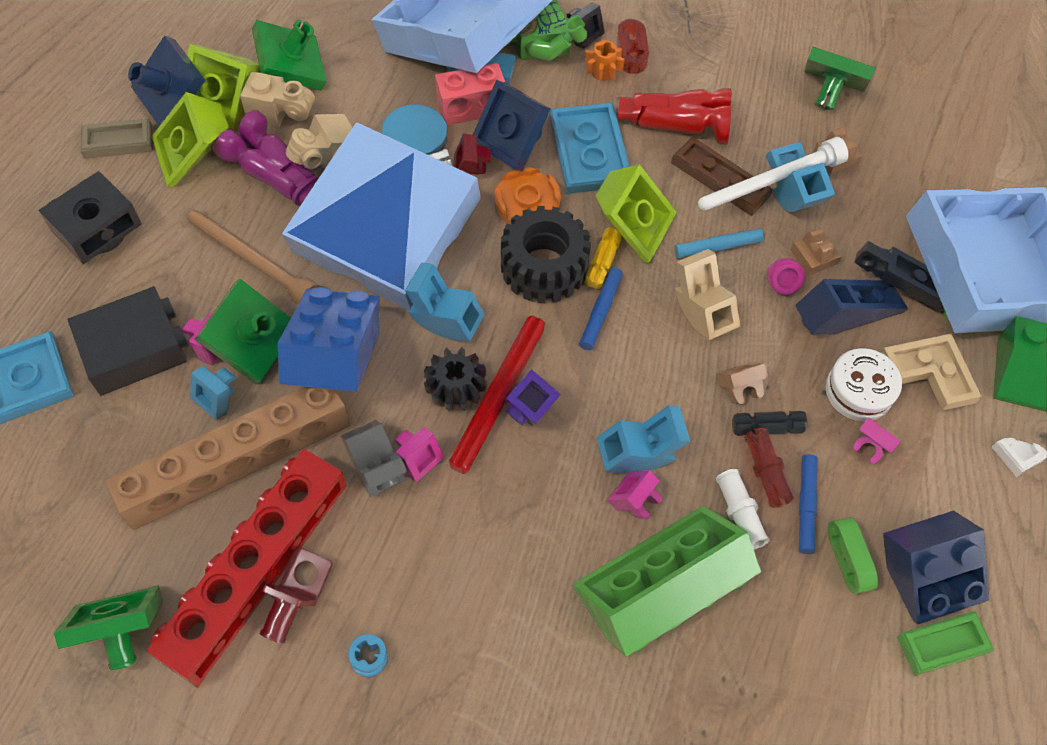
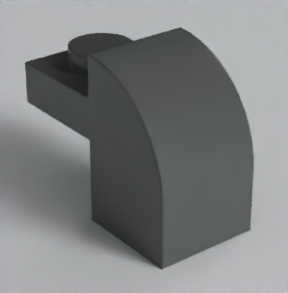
(374, 458)

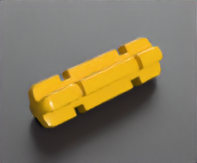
(603, 258)

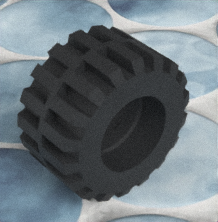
(551, 232)

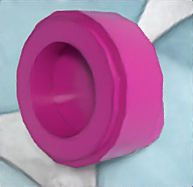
(785, 276)

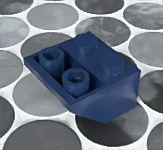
(938, 565)

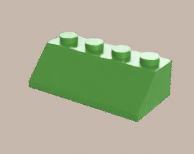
(667, 579)

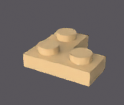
(941, 364)

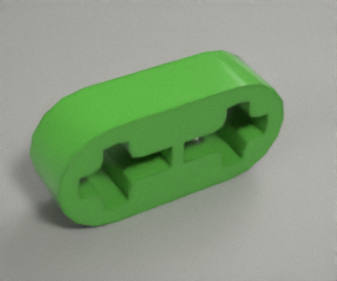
(852, 555)

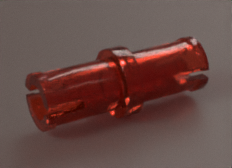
(768, 468)

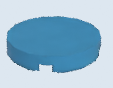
(417, 128)

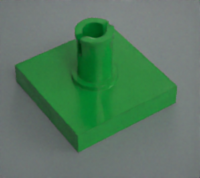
(289, 53)
(837, 72)
(245, 331)
(111, 621)

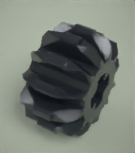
(455, 391)

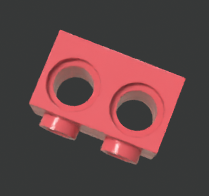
(464, 94)

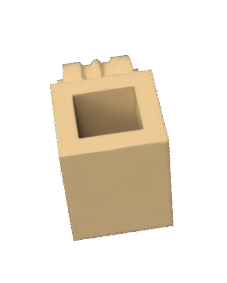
(276, 98)
(320, 142)

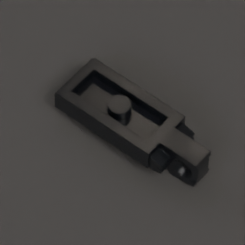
(900, 272)

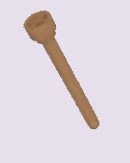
(295, 286)

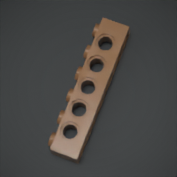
(226, 454)

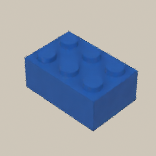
(329, 339)

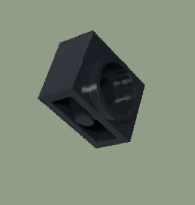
(91, 217)

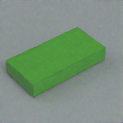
(945, 643)

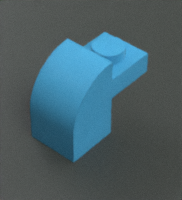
(801, 187)
(442, 309)
(644, 445)

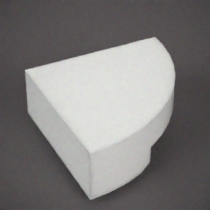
(1019, 455)

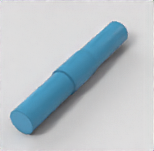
(719, 242)

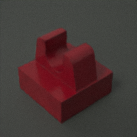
(471, 156)

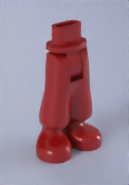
(681, 112)

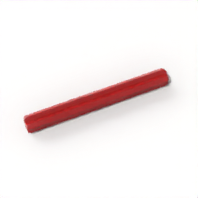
(496, 394)

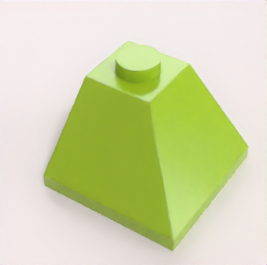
(224, 79)
(187, 135)
(636, 209)

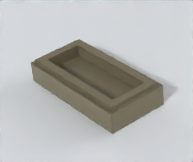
(116, 138)

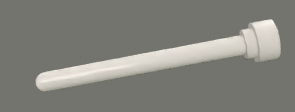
(831, 153)

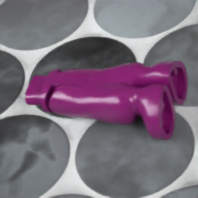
(266, 157)

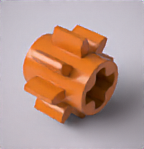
(604, 60)

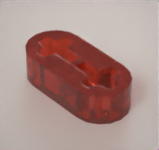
(638, 45)

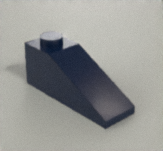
(847, 304)

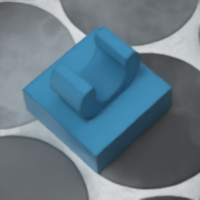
(212, 390)

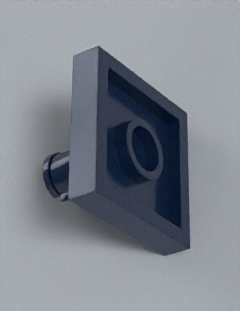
(164, 79)
(510, 124)

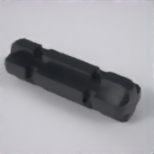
(773, 421)

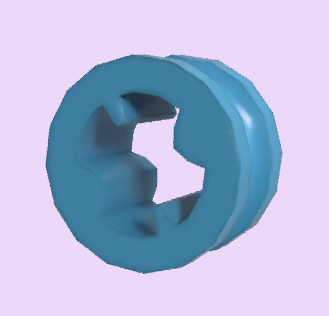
(361, 667)

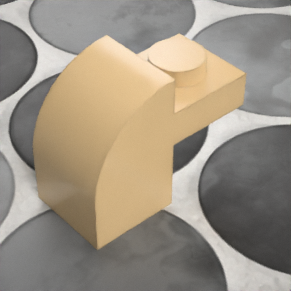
(704, 302)

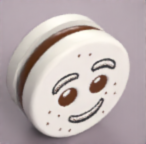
(863, 384)

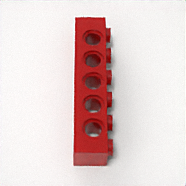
(223, 621)

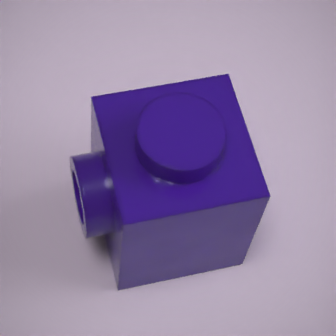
(530, 399)

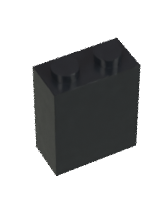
(128, 340)

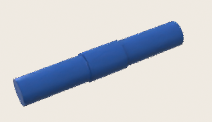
(601, 309)
(808, 504)

